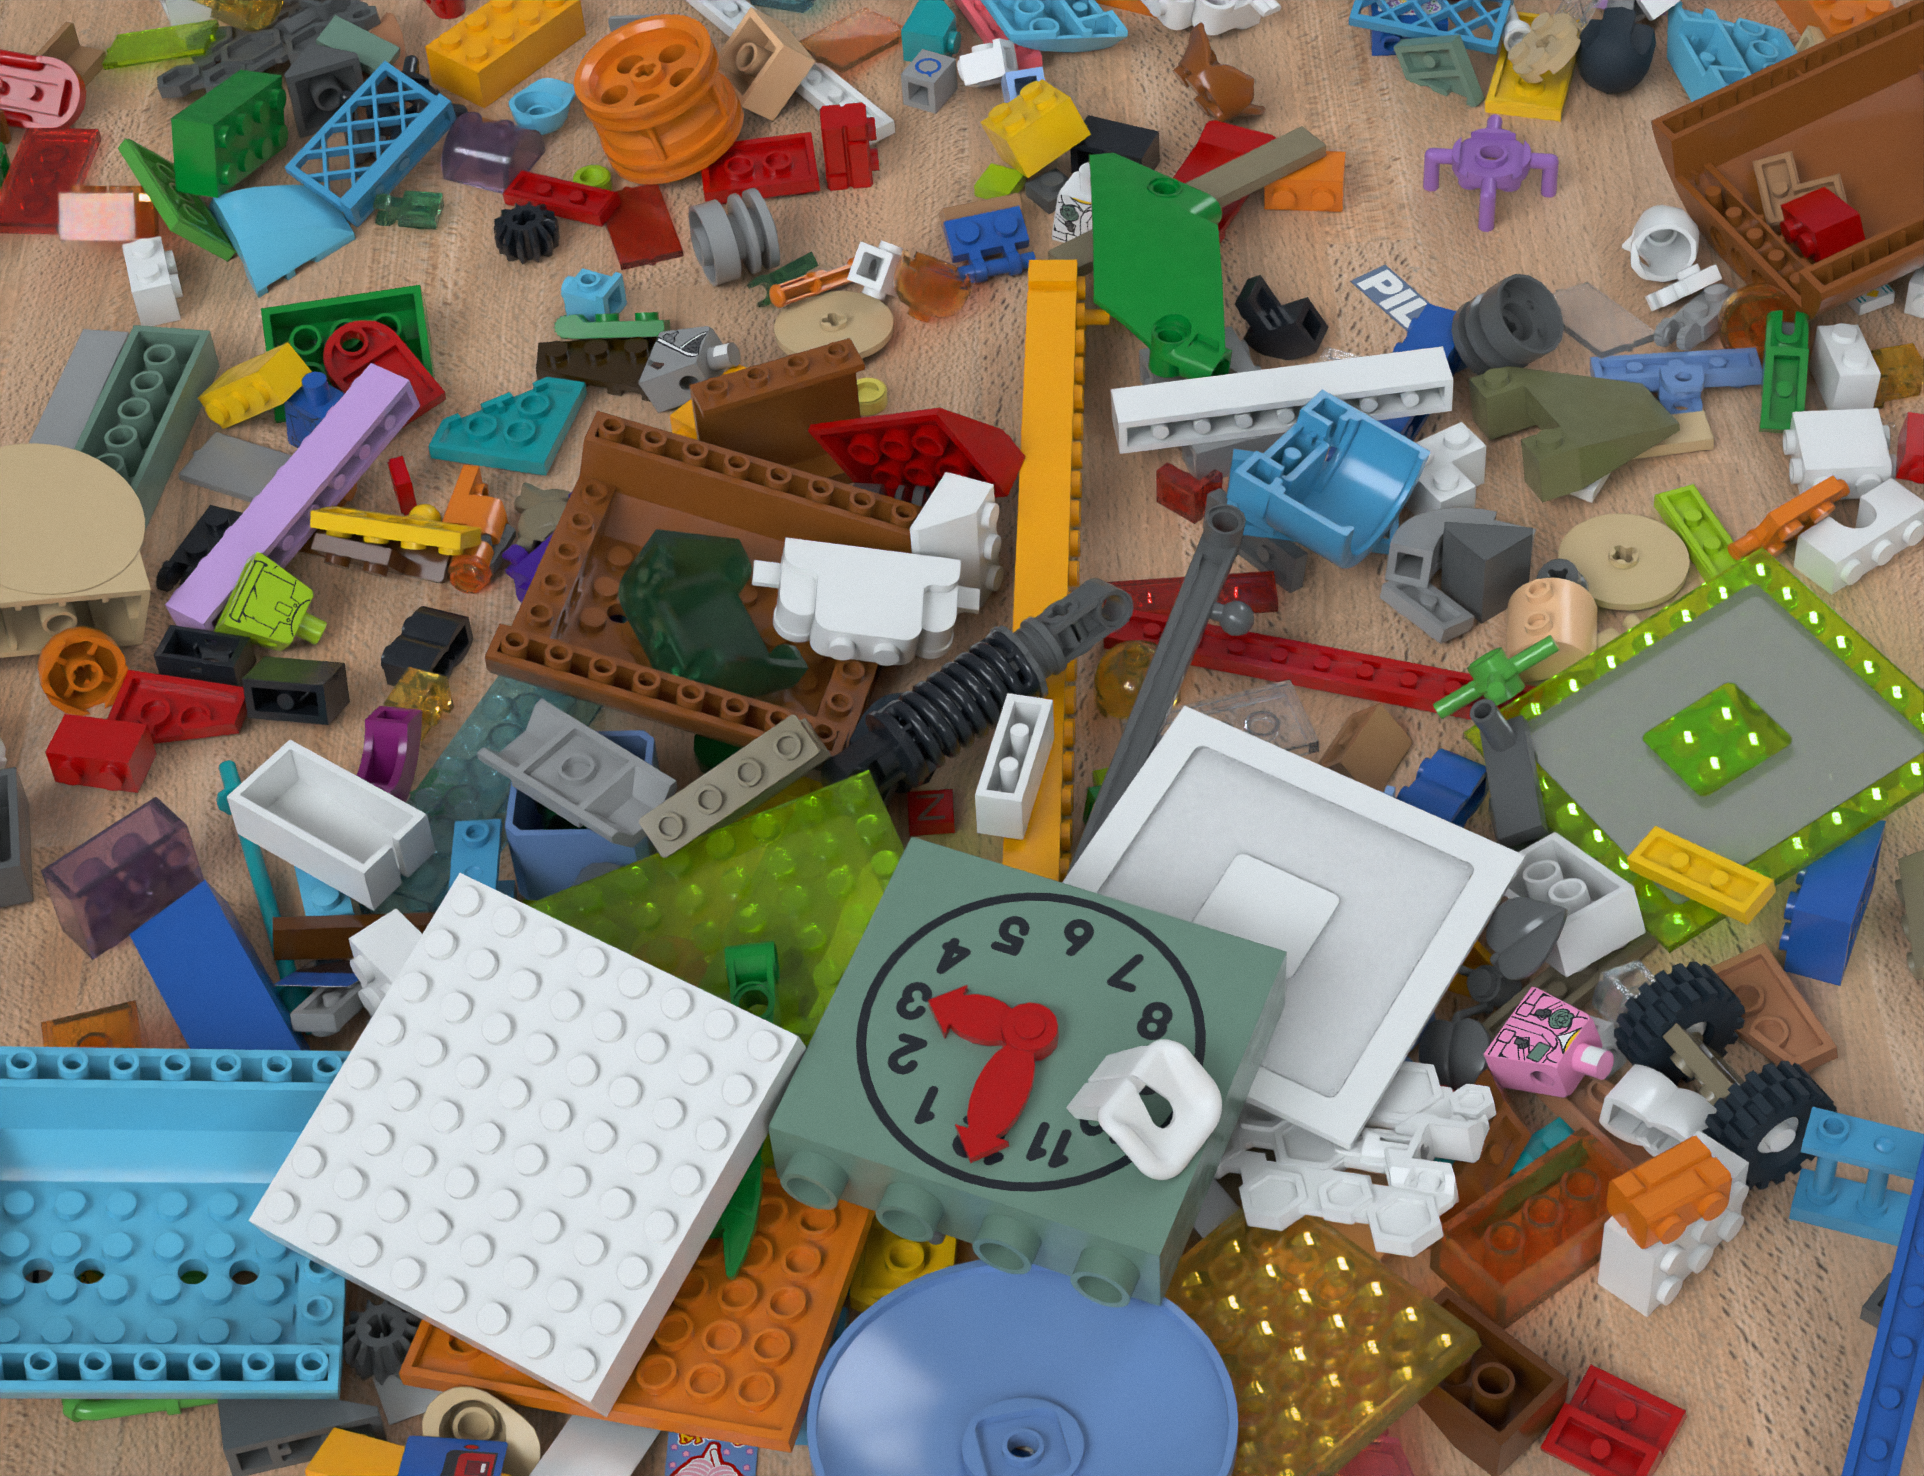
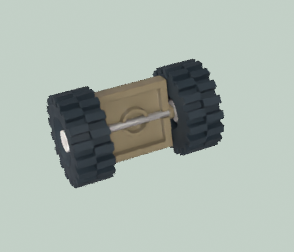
(1682, 1032)

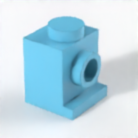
(593, 294)

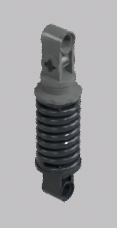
(972, 690)

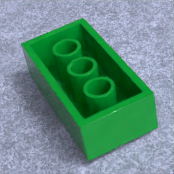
(229, 133)

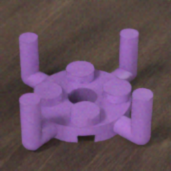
(1504, 173)

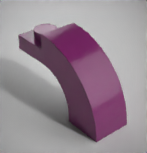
(391, 749)

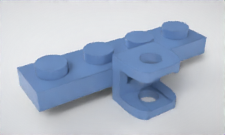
(1682, 375)

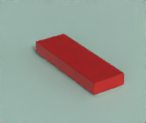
(563, 197)

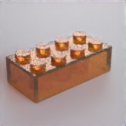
(1530, 1231)

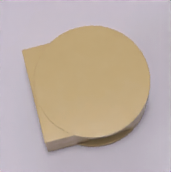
(68, 549)

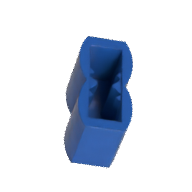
(1448, 787)

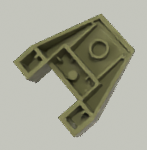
(1584, 422)

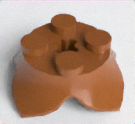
(1220, 87)

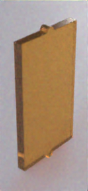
(853, 40)

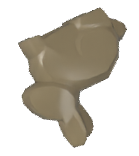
(539, 514)

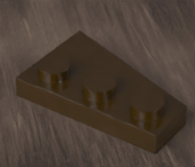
(597, 362)

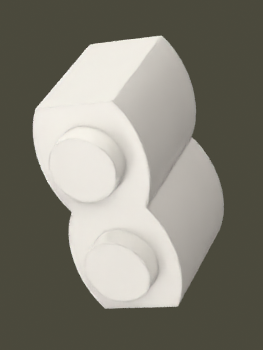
(1653, 1111)

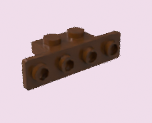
(379, 558)

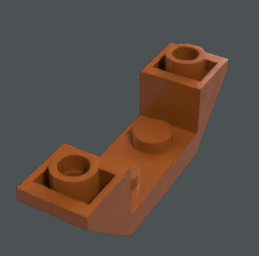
(1499, 1152)

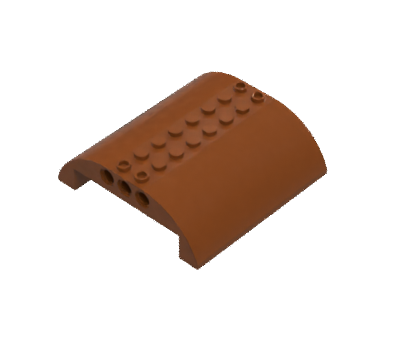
(1840, 110)

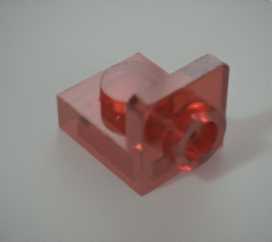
(1183, 492)

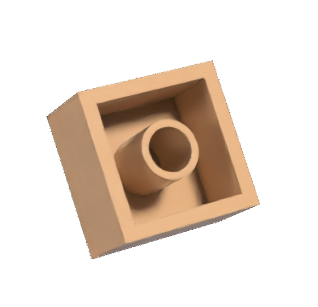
(764, 63)

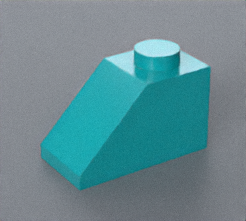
(930, 28)

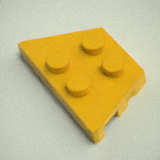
(894, 1261)

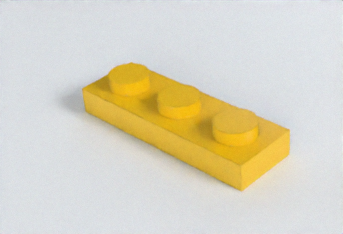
(1701, 875)

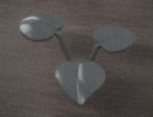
(1522, 938)

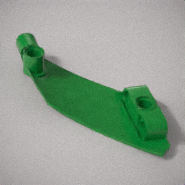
(1159, 265)

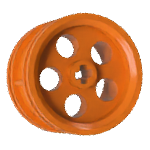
(659, 99)

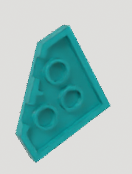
(512, 430)

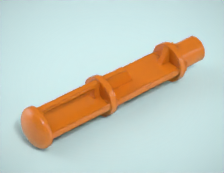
(812, 282)

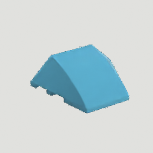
(1057, 24)
(1716, 52)
(279, 230)

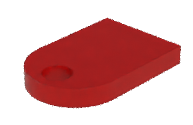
(385, 350)

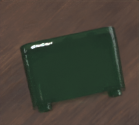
(691, 618)

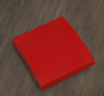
(1613, 1428)

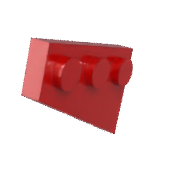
(179, 706)

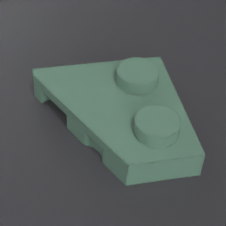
(1441, 65)

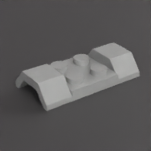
(582, 775)

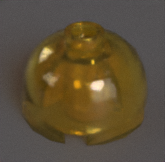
(1120, 677)

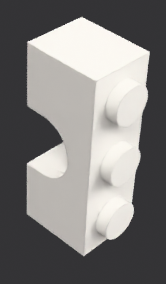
(1885, 525)

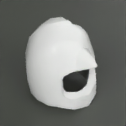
(1665, 241)

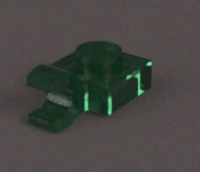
(414, 210)
(786, 273)

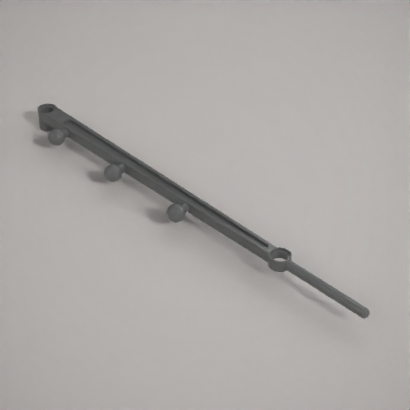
(1170, 663)

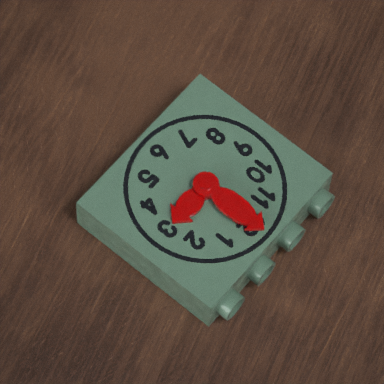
(971, 1034)

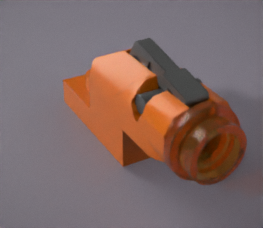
(474, 507)

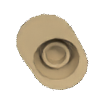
(481, 1416)

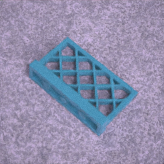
(1390, 23)
(399, 155)

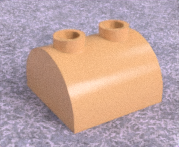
(1553, 609)

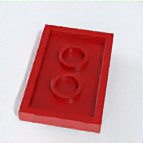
(769, 164)

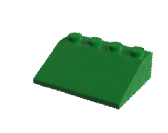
(311, 324)

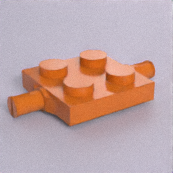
(1791, 519)

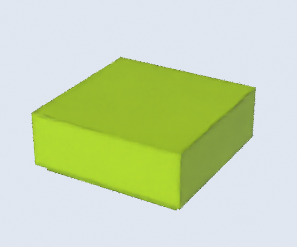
(999, 182)

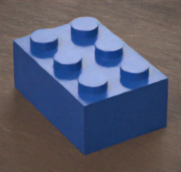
(1831, 907)

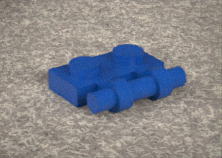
(988, 235)

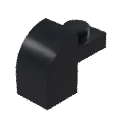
(1279, 329)

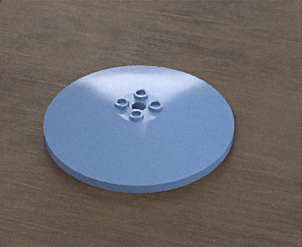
(999, 1361)

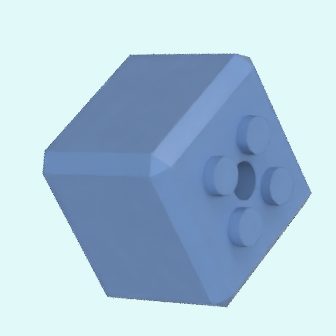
(553, 858)

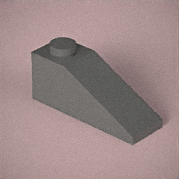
(287, 1432)

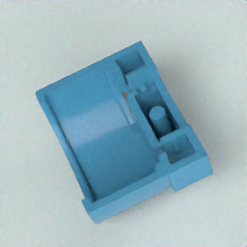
(1336, 509)

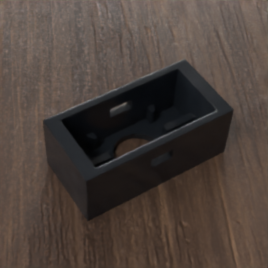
(187, 649)

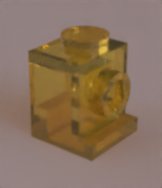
(1900, 373)
(422, 692)

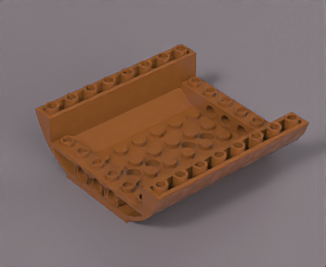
(654, 480)

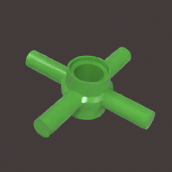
(1496, 676)

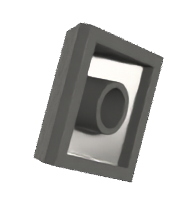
(317, 82)
(1484, 565)

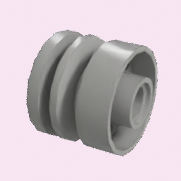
(725, 239)

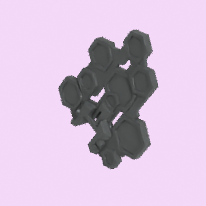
(282, 40)

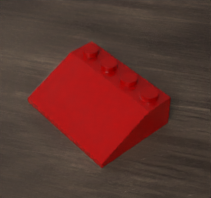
(919, 449)

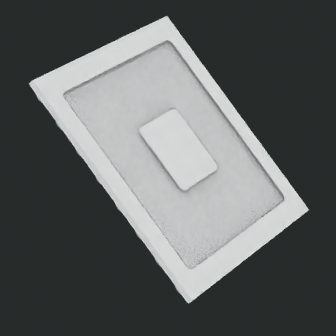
(1312, 863)

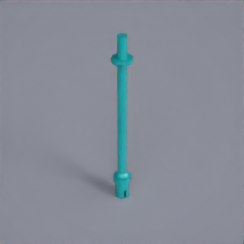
(291, 995)

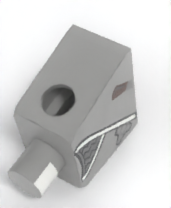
(684, 359)

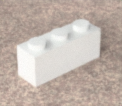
(1014, 766)

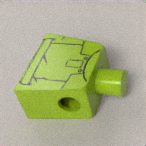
(269, 607)

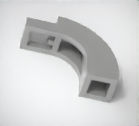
(1418, 543)

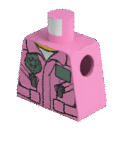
(1547, 1047)

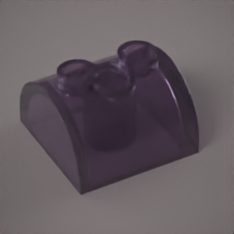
(489, 152)

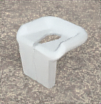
(1115, 1102)

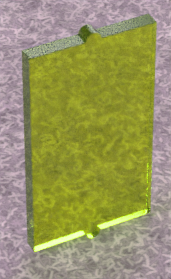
(161, 44)

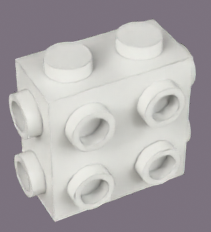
(1840, 444)

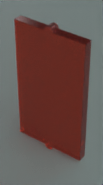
(642, 228)

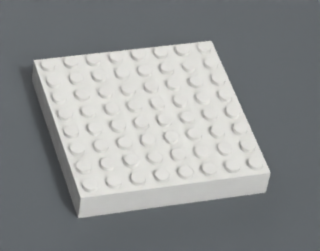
(532, 1141)

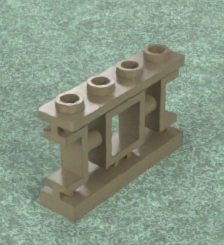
(736, 785)

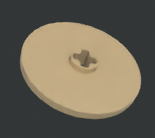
(833, 318)
(1627, 560)

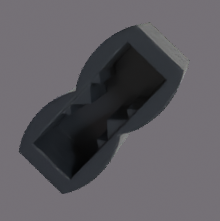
(428, 642)

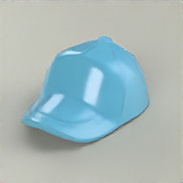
(542, 105)

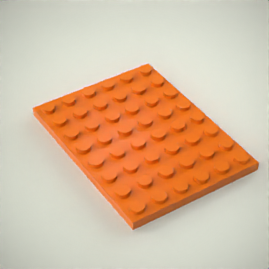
(728, 1354)

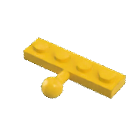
(414, 531)

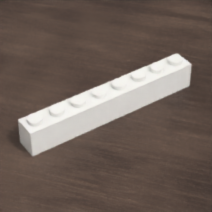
(1272, 398)

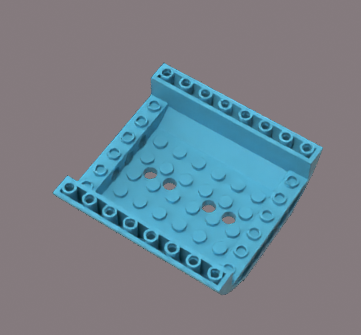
(150, 1174)

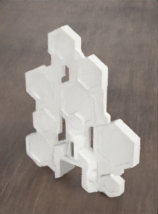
(1399, 1140)

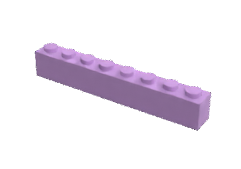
(310, 480)

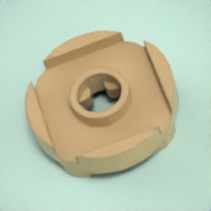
(1546, 46)

